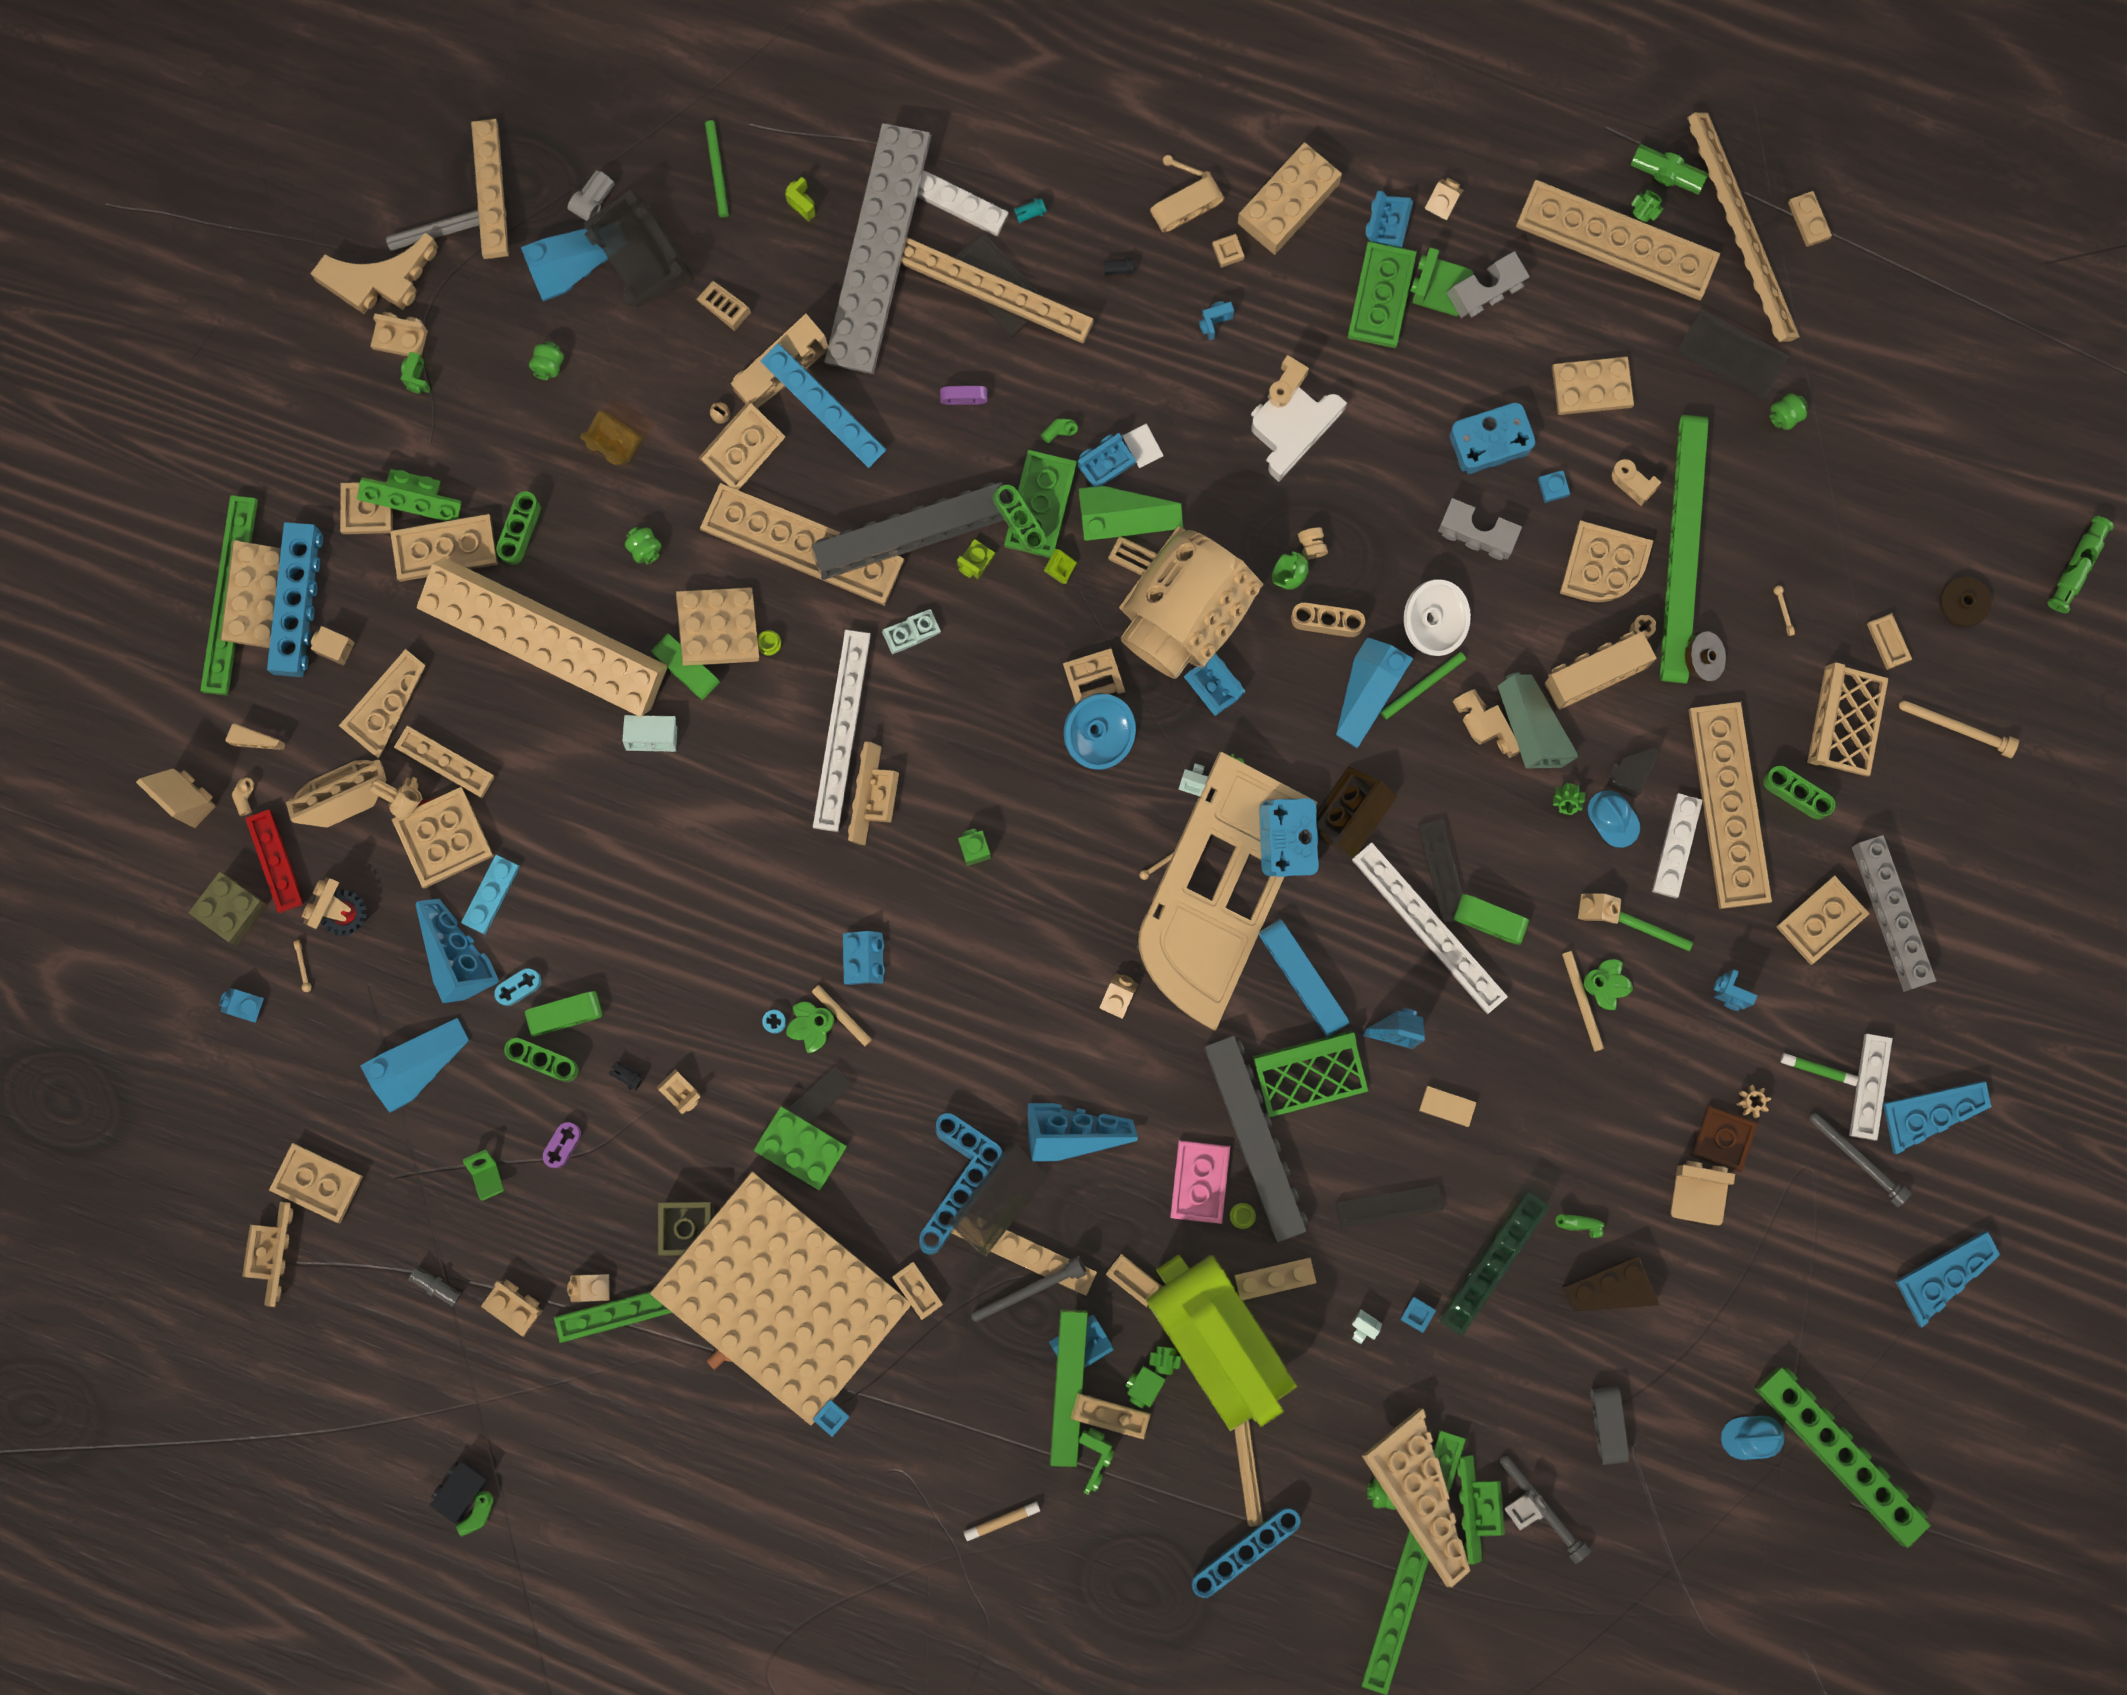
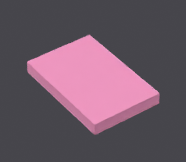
(1200, 1182)

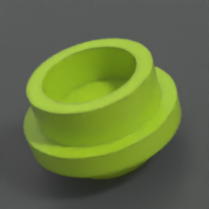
(768, 642)
(1242, 1216)

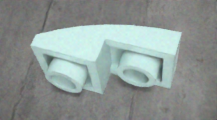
(911, 632)

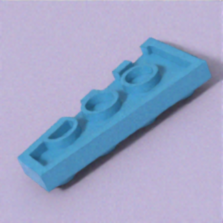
(1923, 1115)
(1937, 1281)

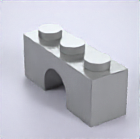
(1506, 276)
(1497, 541)

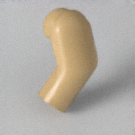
(241, 794)

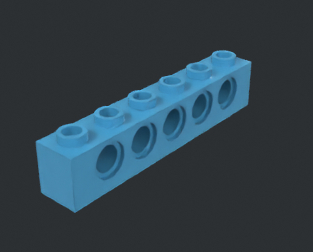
(294, 536)

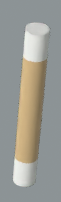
(1001, 1521)

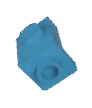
(1215, 314)
(241, 1004)

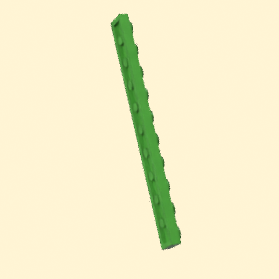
(1406, 1584)

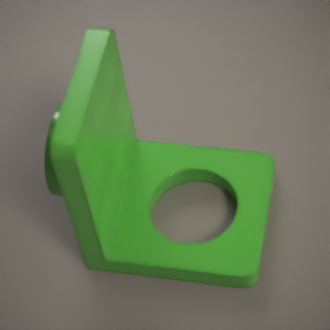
(485, 1176)

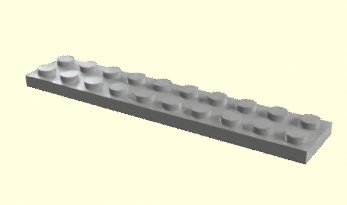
(877, 248)

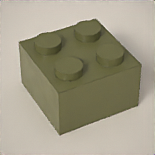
(228, 908)
(680, 1225)

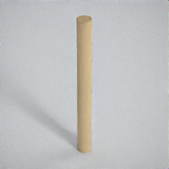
(1583, 1001)

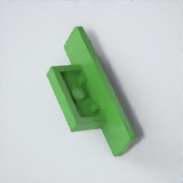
(409, 494)
(1481, 1508)

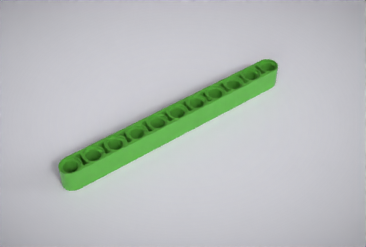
(1683, 547)

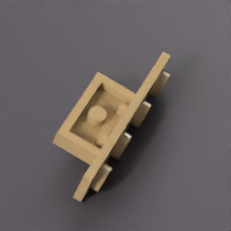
(873, 795)
(265, 1253)

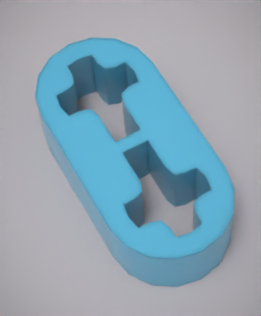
(521, 992)

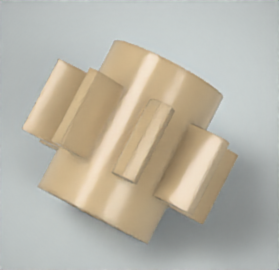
(1746, 1102)

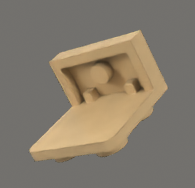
(1700, 1193)

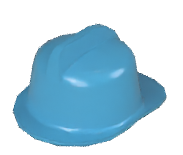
(1614, 818)
(1752, 1437)

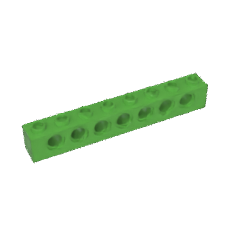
(1904, 1531)

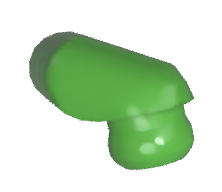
(1059, 427)

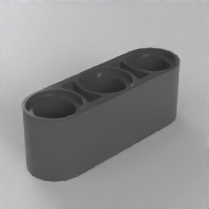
(1609, 1425)

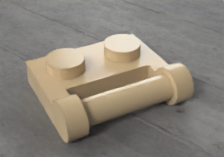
(1091, 669)

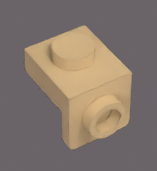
(1444, 198)
(1599, 908)
(1119, 995)
(679, 1092)
(588, 1288)

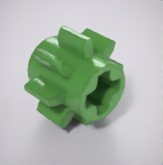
(1647, 206)
(1569, 799)
(1165, 1360)

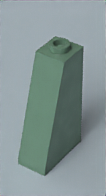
(1535, 724)

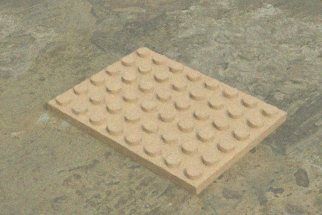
(781, 1298)

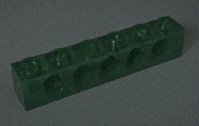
(1493, 1263)

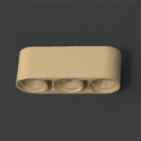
(1187, 204)
(1340, 617)

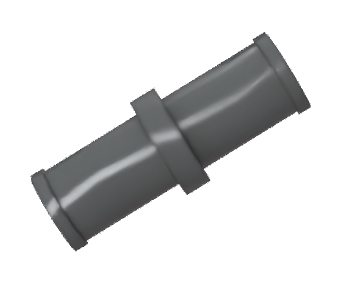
(435, 1286)

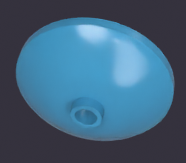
(1111, 738)

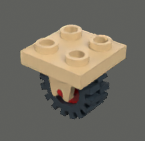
(338, 911)

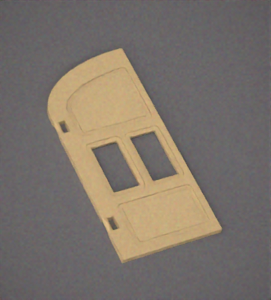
(1196, 942)

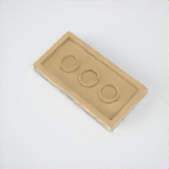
(463, 541)
(250, 594)

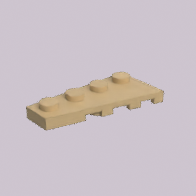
(383, 705)

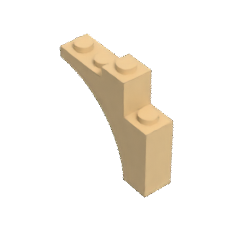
(390, 279)

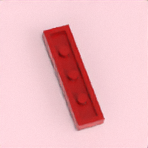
(274, 861)

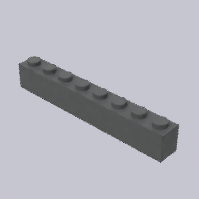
(907, 531)
(1255, 1138)

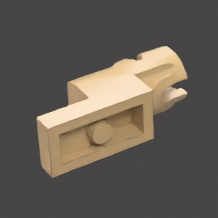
(1485, 724)

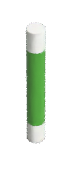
(1819, 1069)

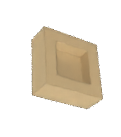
(1228, 250)

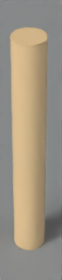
(841, 1015)

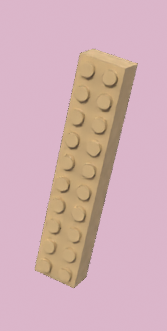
(542, 636)

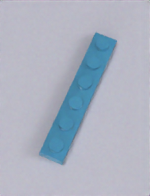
(823, 405)

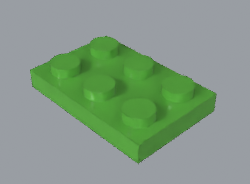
(800, 1148)

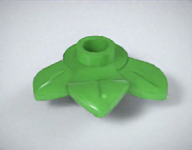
(1611, 984)
(807, 1028)

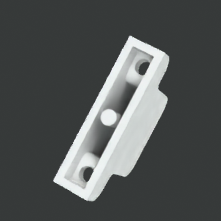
(1294, 428)

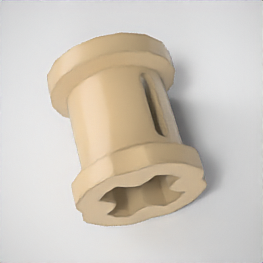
(1642, 620)

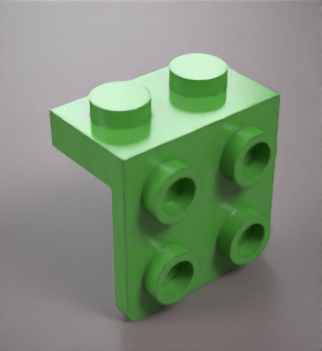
(1435, 281)
(1095, 1440)

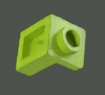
(801, 203)
(975, 560)

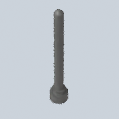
(1897, 1194)
(1073, 1269)
(1577, 1549)

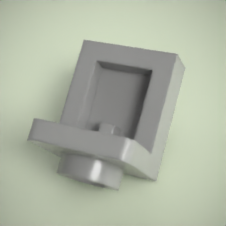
(1526, 1509)

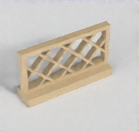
(1829, 709)

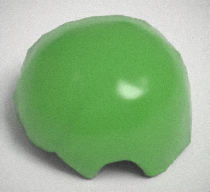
(1290, 571)

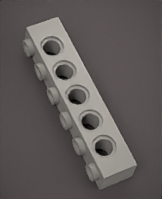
(1893, 913)

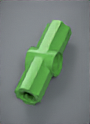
(1669, 169)

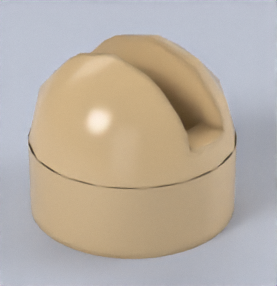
(716, 416)

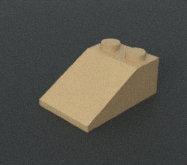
(178, 795)

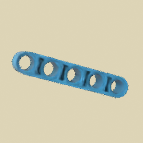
(1303, 978)
(1238, 1564)

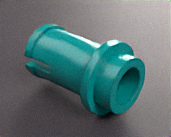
(1032, 209)

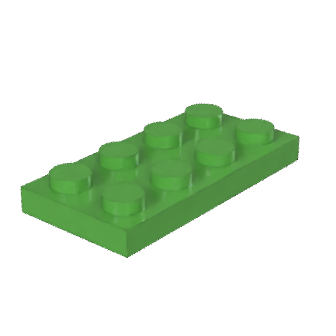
(1382, 295)
(1045, 491)

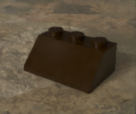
(1352, 811)

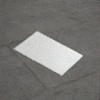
(1142, 446)

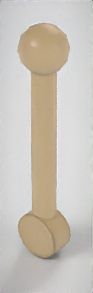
(1168, 160)
(1778, 590)
(1144, 874)
(306, 987)

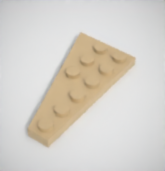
(1417, 1489)

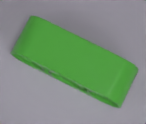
(518, 516)
(1030, 523)
(695, 677)
(1811, 792)
(1491, 919)
(563, 1013)
(529, 1057)

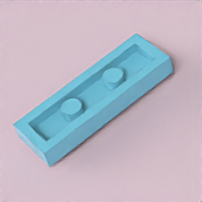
(490, 894)

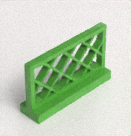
(1306, 1051)

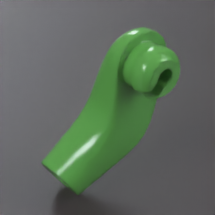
(1579, 1223)
(479, 1515)

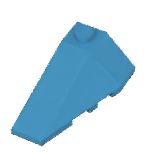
(453, 960)

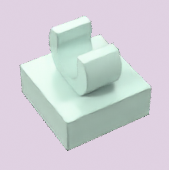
(1193, 781)
(1365, 1326)

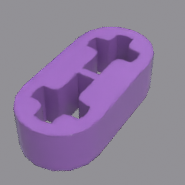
(963, 395)
(556, 1142)

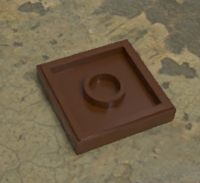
(1724, 1138)

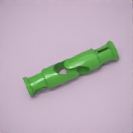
(2076, 573)

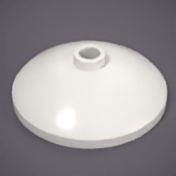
(1447, 617)

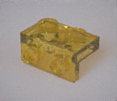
(611, 438)

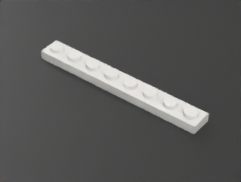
(841, 731)
(1429, 928)

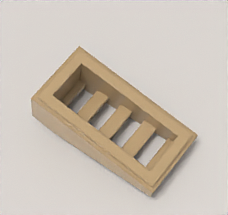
(734, 321)
(246, 737)

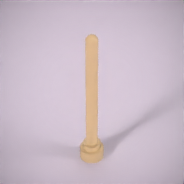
(2006, 746)

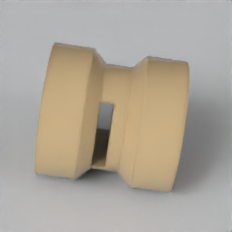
(1313, 543)

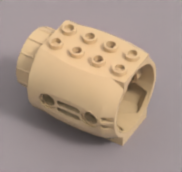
(1187, 603)

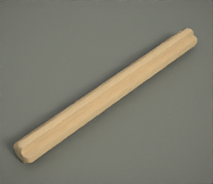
(1248, 1475)

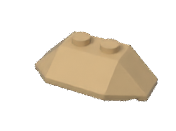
(336, 794)

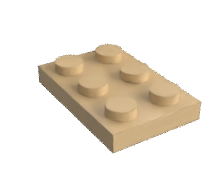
(1592, 385)
(742, 446)
(1822, 920)
(316, 1183)

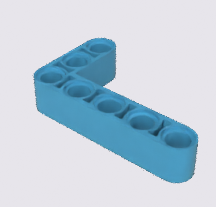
(963, 1185)

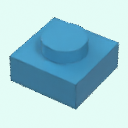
(1553, 486)
(1417, 1314)
(831, 1418)

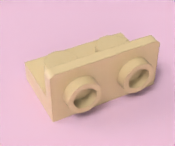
(398, 335)
(512, 1307)

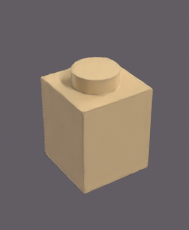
(332, 645)

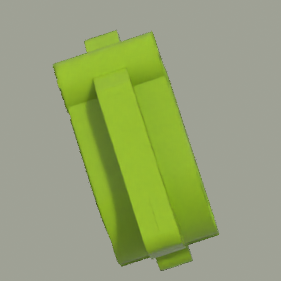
(1220, 1342)

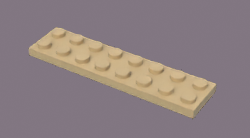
(1618, 240)
(789, 541)
(1730, 805)

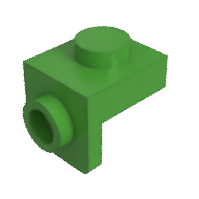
(411, 372)

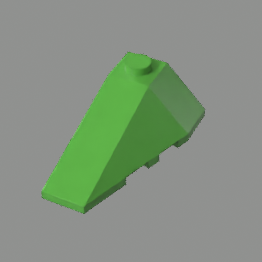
(1120, 513)

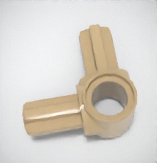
(401, 800)

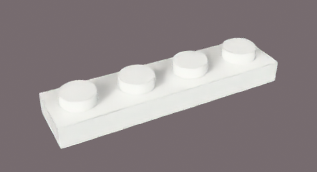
(962, 203)
(1677, 845)
(1870, 1087)

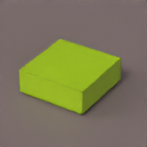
(1060, 566)

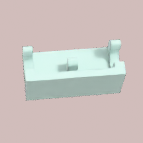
(650, 733)

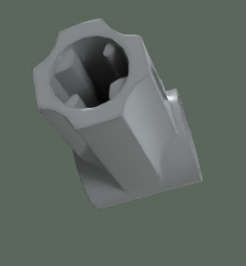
(589, 200)

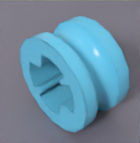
(780, 1016)

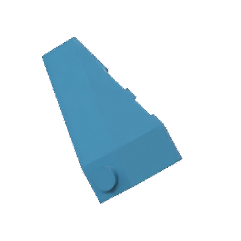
(561, 262)
(1371, 682)
(1399, 1029)
(408, 1068)
(1063, 1134)

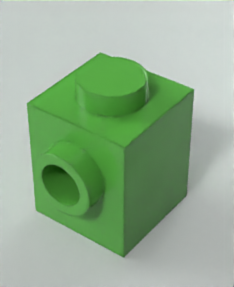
(974, 847)
(1144, 1387)

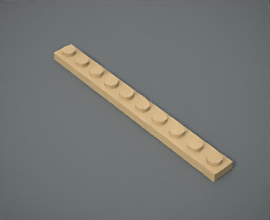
(1743, 227)
(996, 291)

